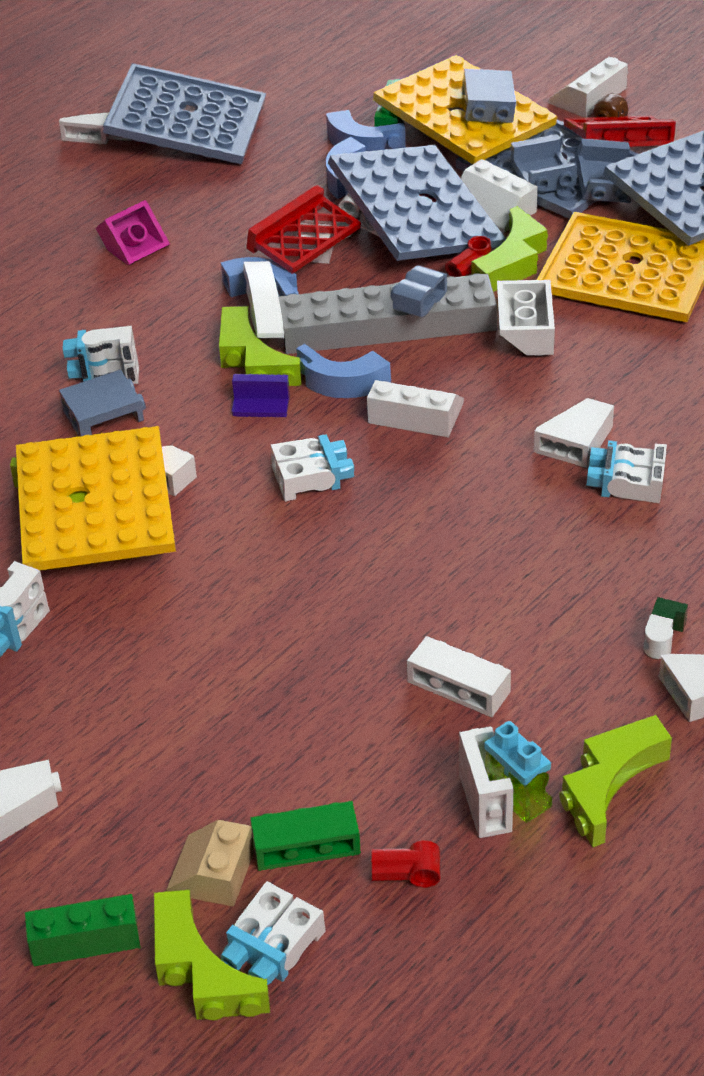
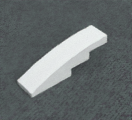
(86, 129)
(263, 300)

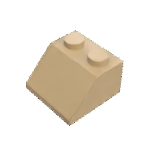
(214, 862)

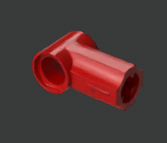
(462, 263)
(417, 864)

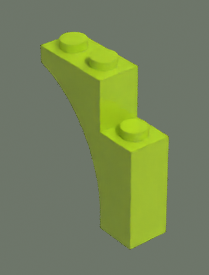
(517, 254)
(243, 349)
(607, 765)
(185, 958)

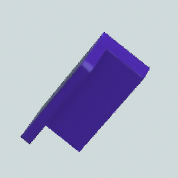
(260, 395)

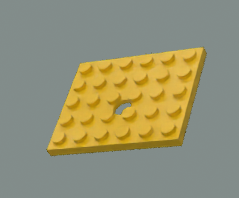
(428, 95)
(592, 269)
(124, 506)

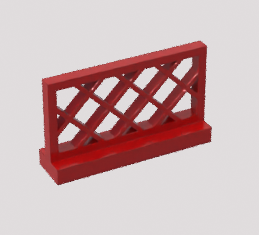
(630, 129)
(289, 219)

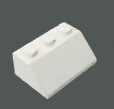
(592, 86)
(499, 192)
(527, 315)
(413, 408)

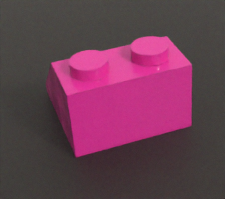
(132, 233)

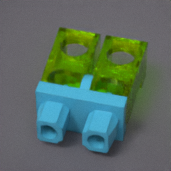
(521, 761)

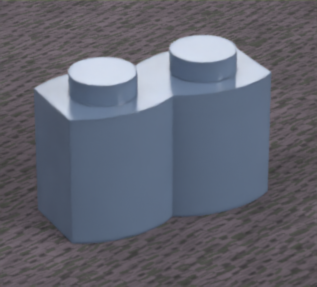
(419, 291)

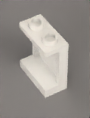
(488, 800)

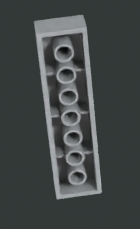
(368, 317)

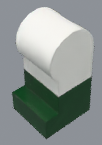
(664, 619)

